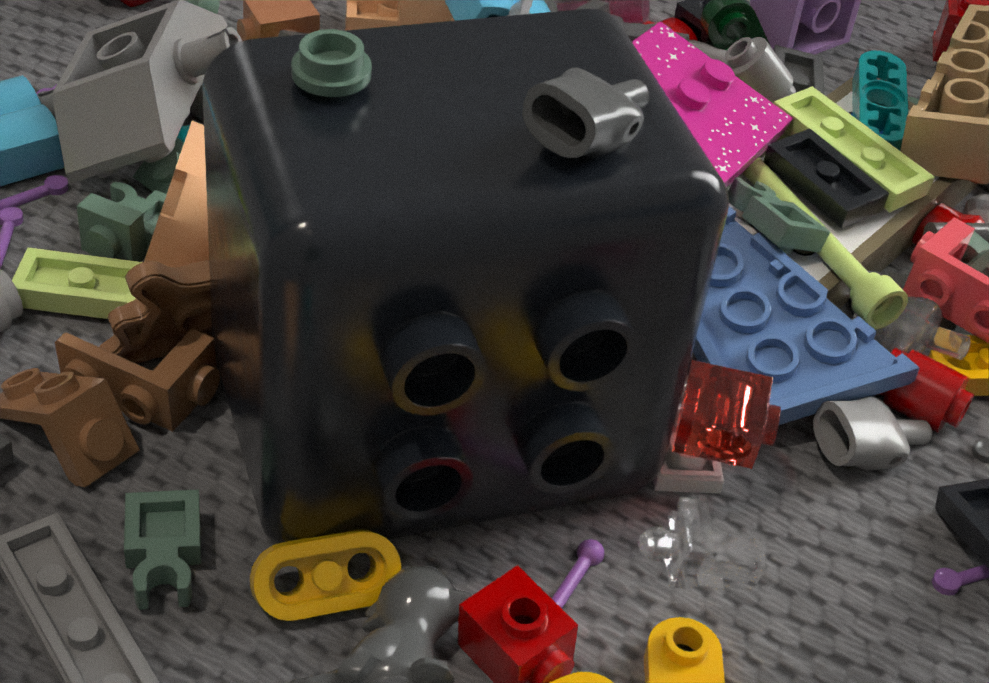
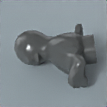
(404, 627)

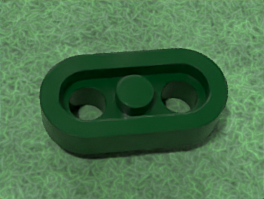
(719, 22)

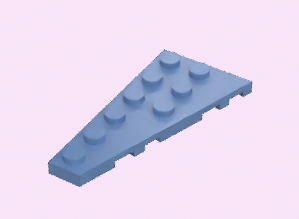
(778, 323)

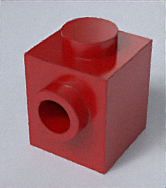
(517, 631)

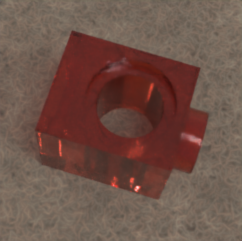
(726, 415)

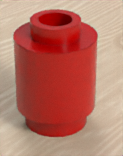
(934, 396)

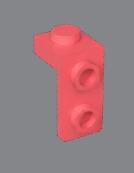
(948, 281)

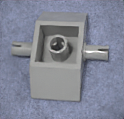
(133, 87)

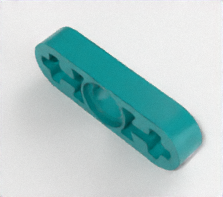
(888, 91)

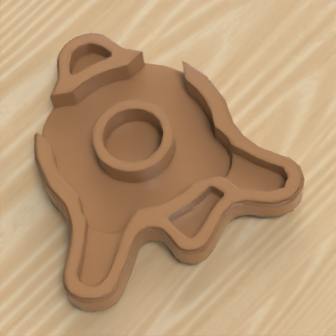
(164, 310)

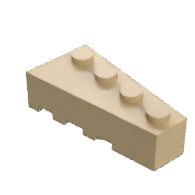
(951, 121)

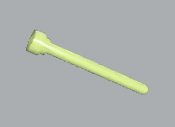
(873, 296)

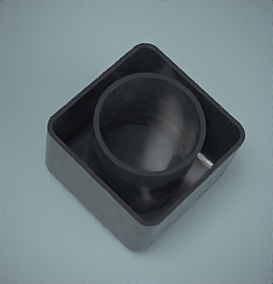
(432, 300)

